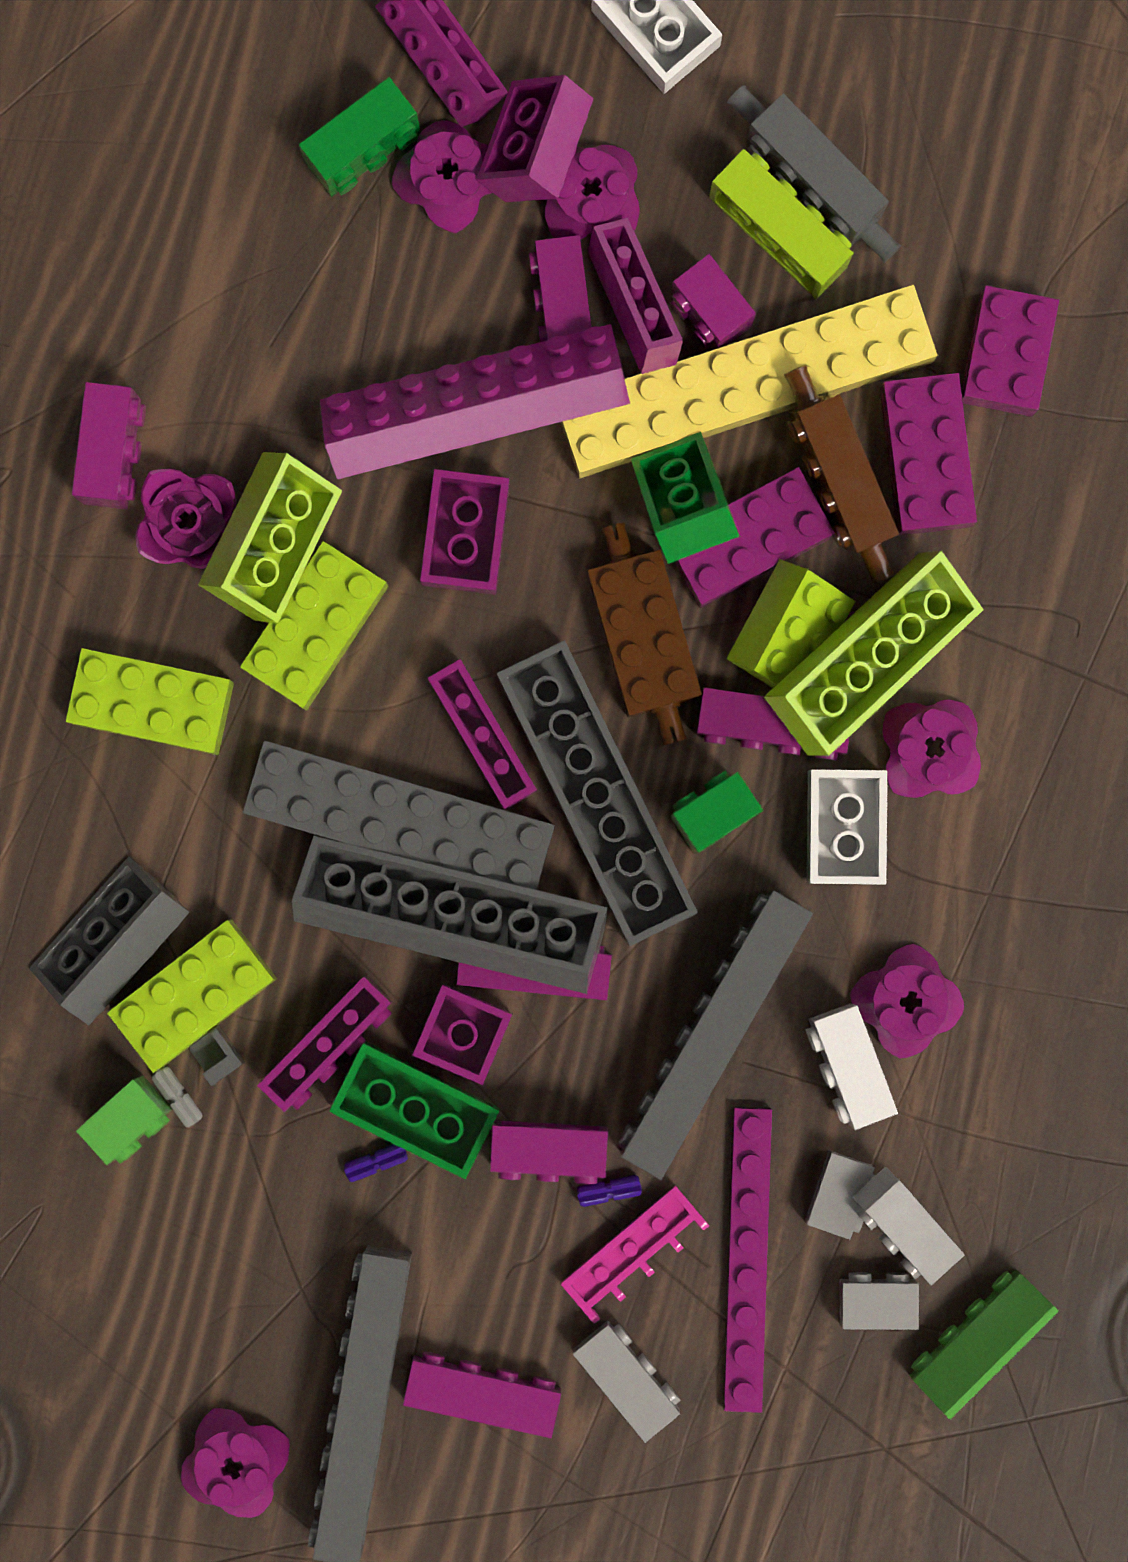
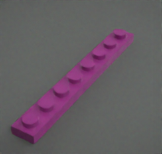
(747, 1260)

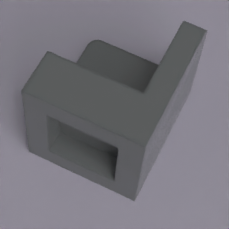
(216, 1055)

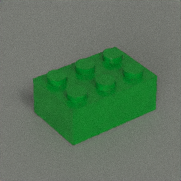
(361, 138)
(684, 498)
(716, 812)

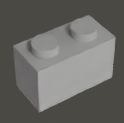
(832, 1202)
(879, 1302)

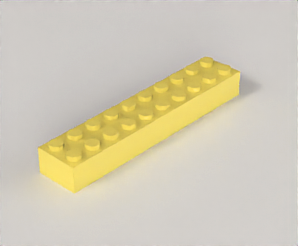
(749, 382)

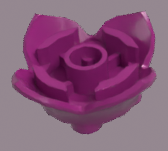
(614, 173)
(449, 202)
(165, 498)
(910, 769)
(880, 994)
(259, 1448)

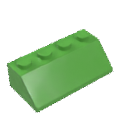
(982, 1342)

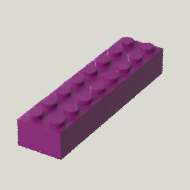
(473, 401)

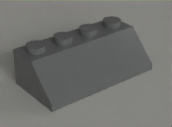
(108, 941)

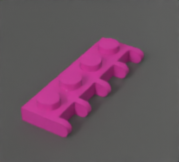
(631, 1250)

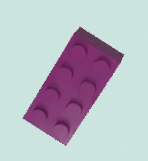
(928, 454)
(772, 526)

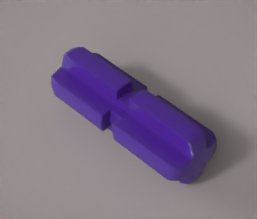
(368, 1164)
(601, 1192)

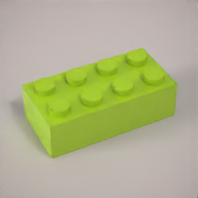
(781, 223)
(270, 537)
(316, 626)
(150, 701)
(192, 995)

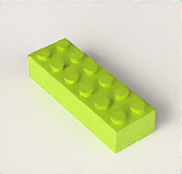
(874, 653)

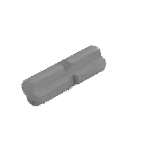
(181, 1103)

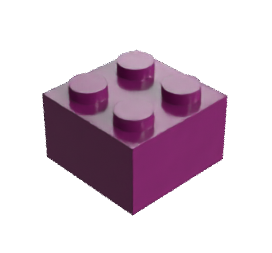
(711, 304)
(462, 1034)

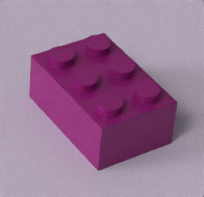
(535, 139)
(1009, 351)
(108, 446)
(465, 531)
(549, 1151)

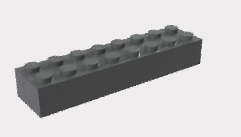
(597, 793)
(396, 817)
(449, 914)
(714, 1034)
(362, 1405)

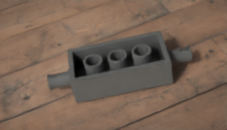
(816, 170)

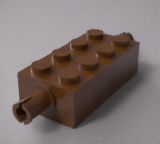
(842, 473)
(644, 633)

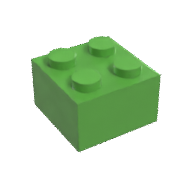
(124, 1120)

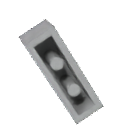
(906, 1227)
(627, 1380)

